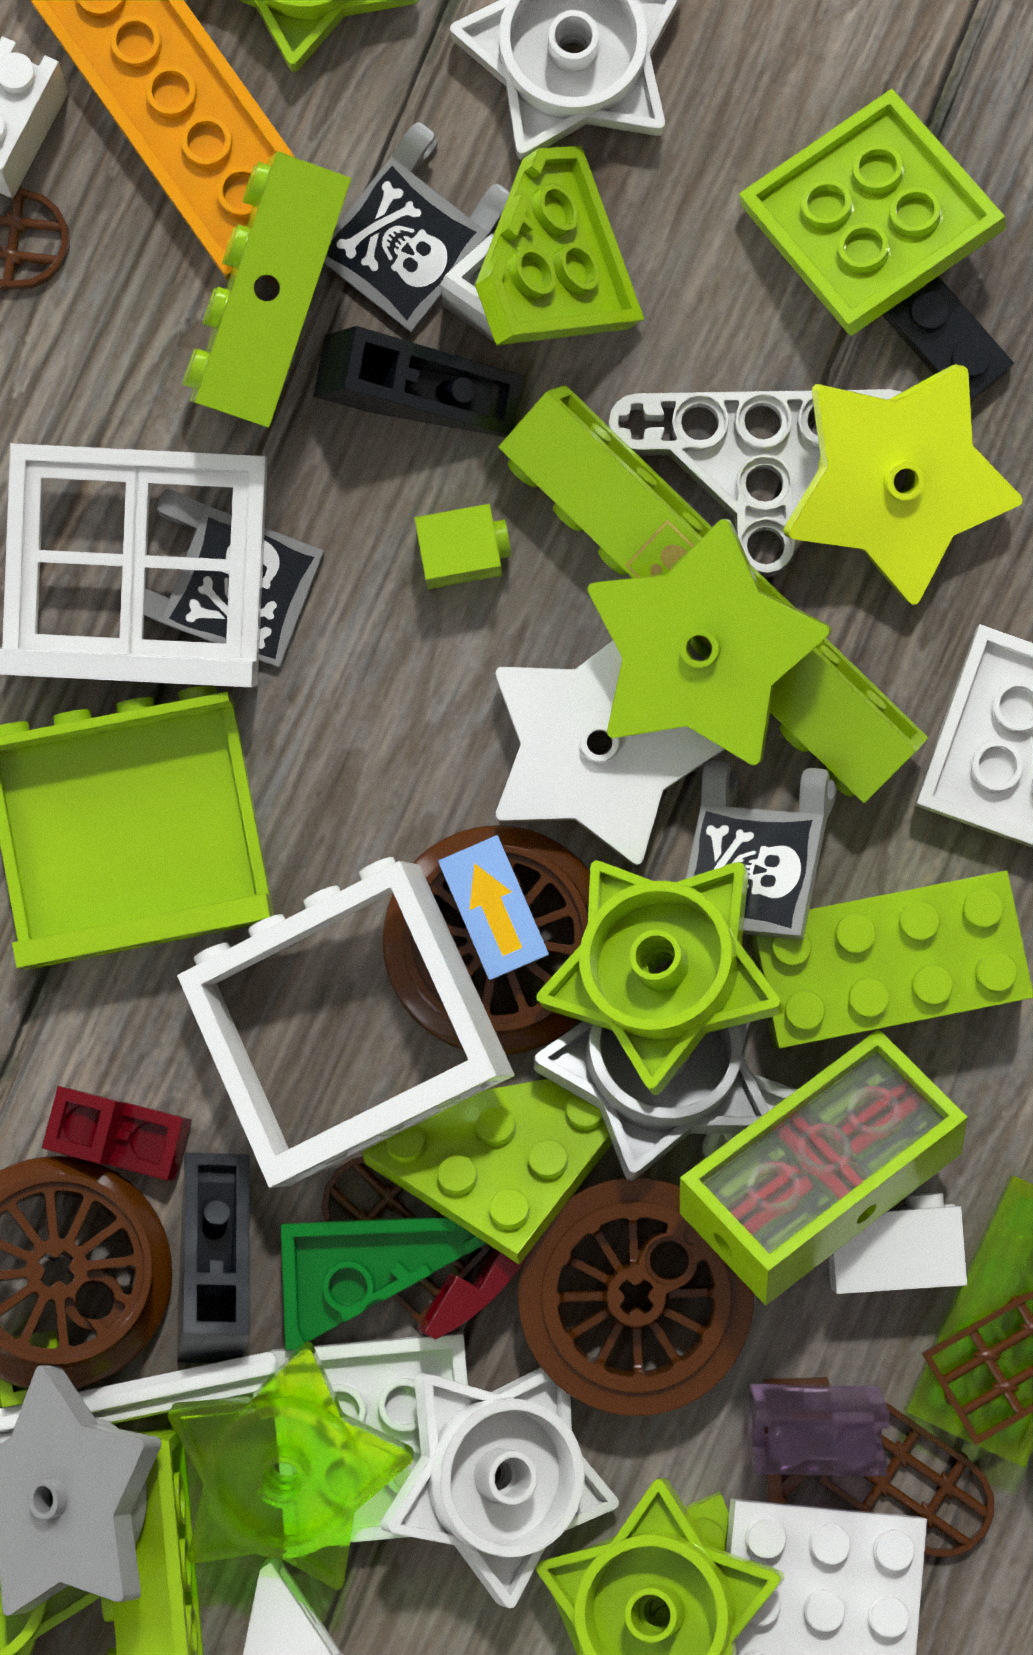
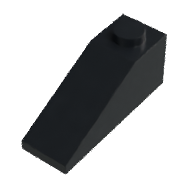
(416, 382)
(214, 1259)

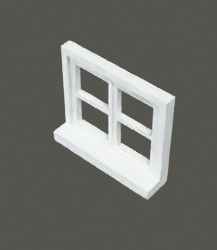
(132, 655)

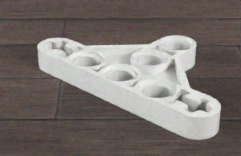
(733, 453)

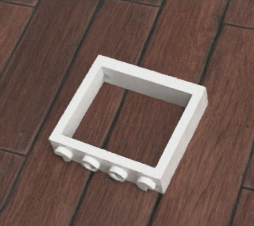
(486, 1060)

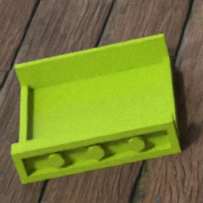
(129, 828)

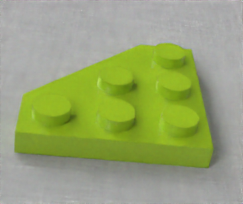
(555, 257)
(499, 1160)

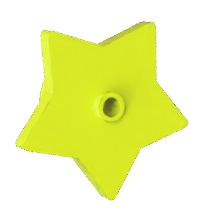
(862, 450)

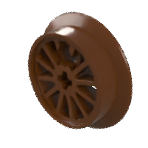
(408, 973)
(132, 1316)
(588, 1378)

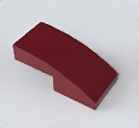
(116, 1133)
(461, 1300)

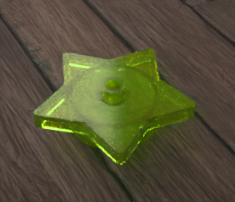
(294, 1516)

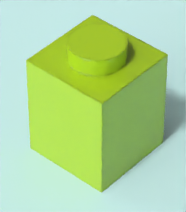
(462, 545)

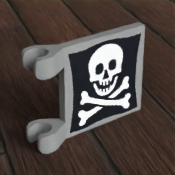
(406, 235)
(201, 596)
(774, 846)

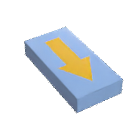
(493, 907)

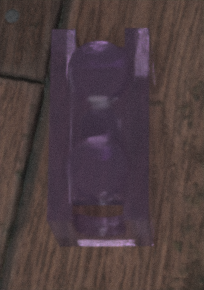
(817, 1429)

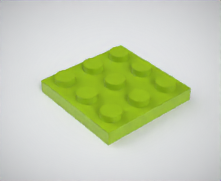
(872, 211)

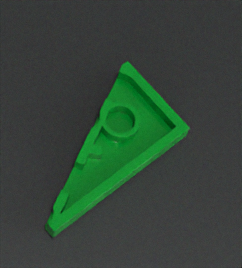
(353, 1264)

